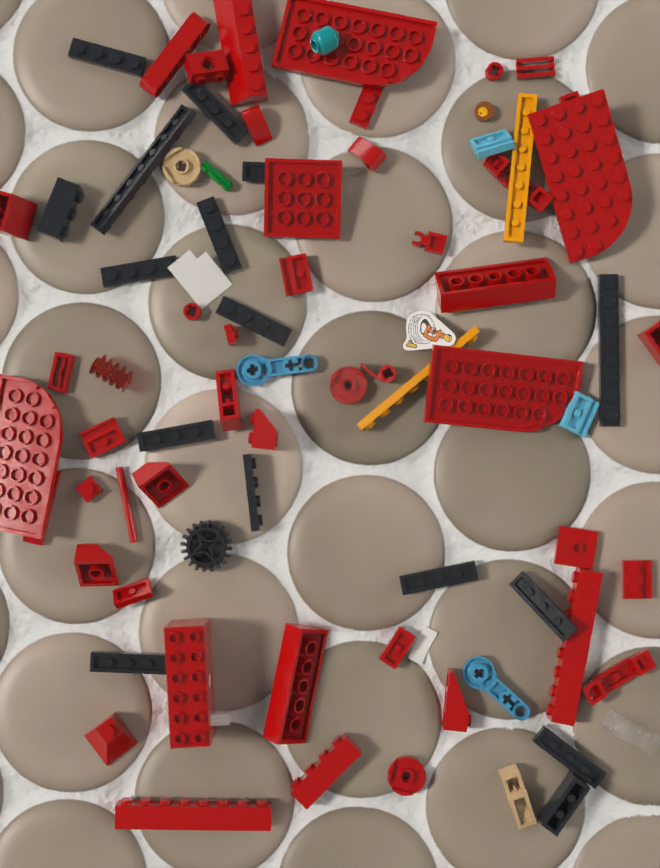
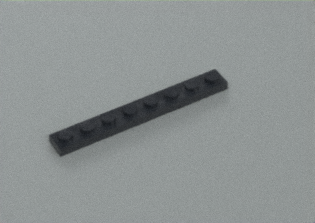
(143, 169)
(608, 350)

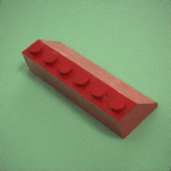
(242, 51)
(495, 285)
(295, 684)

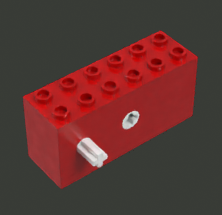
(190, 684)

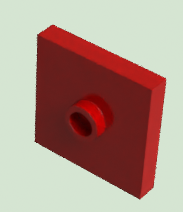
(575, 547)

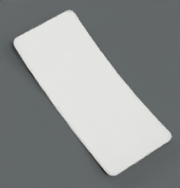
(422, 645)

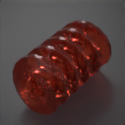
(112, 373)

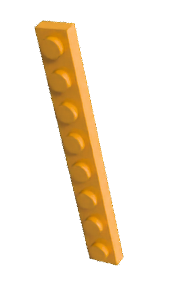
(519, 170)
(397, 397)

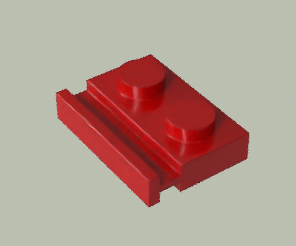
(296, 274)
(102, 437)
(637, 579)

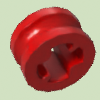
(495, 65)
(197, 313)

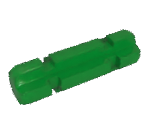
(216, 175)

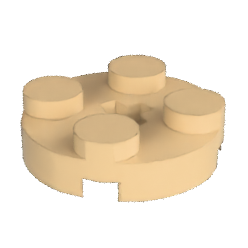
(183, 156)

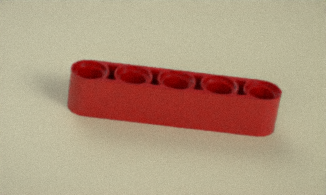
(174, 55)

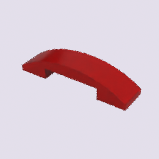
(500, 169)
(617, 675)

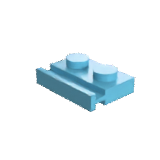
(492, 143)
(579, 414)

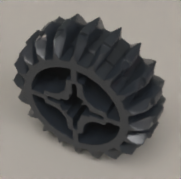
(201, 538)

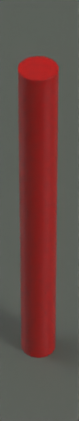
(126, 504)

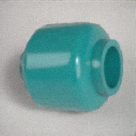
(324, 40)

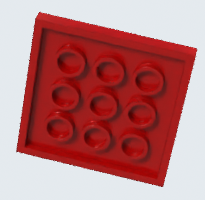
(302, 198)

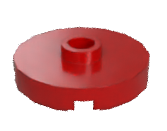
(351, 375)
(408, 785)

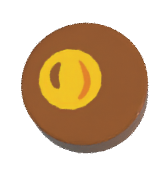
(484, 111)

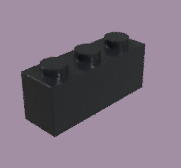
(60, 209)
(563, 803)

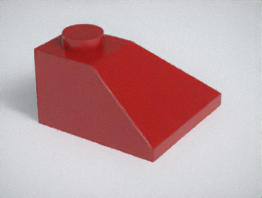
(159, 482)
(94, 566)
(111, 738)

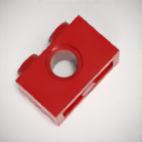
(213, 60)

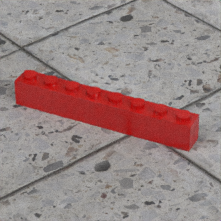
(574, 651)
(193, 815)

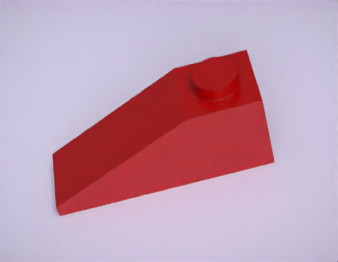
(228, 400)
(455, 712)

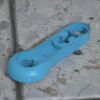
(270, 368)
(492, 685)

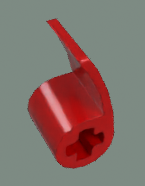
(256, 125)
(369, 154)
(380, 377)

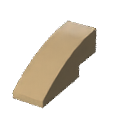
(517, 796)

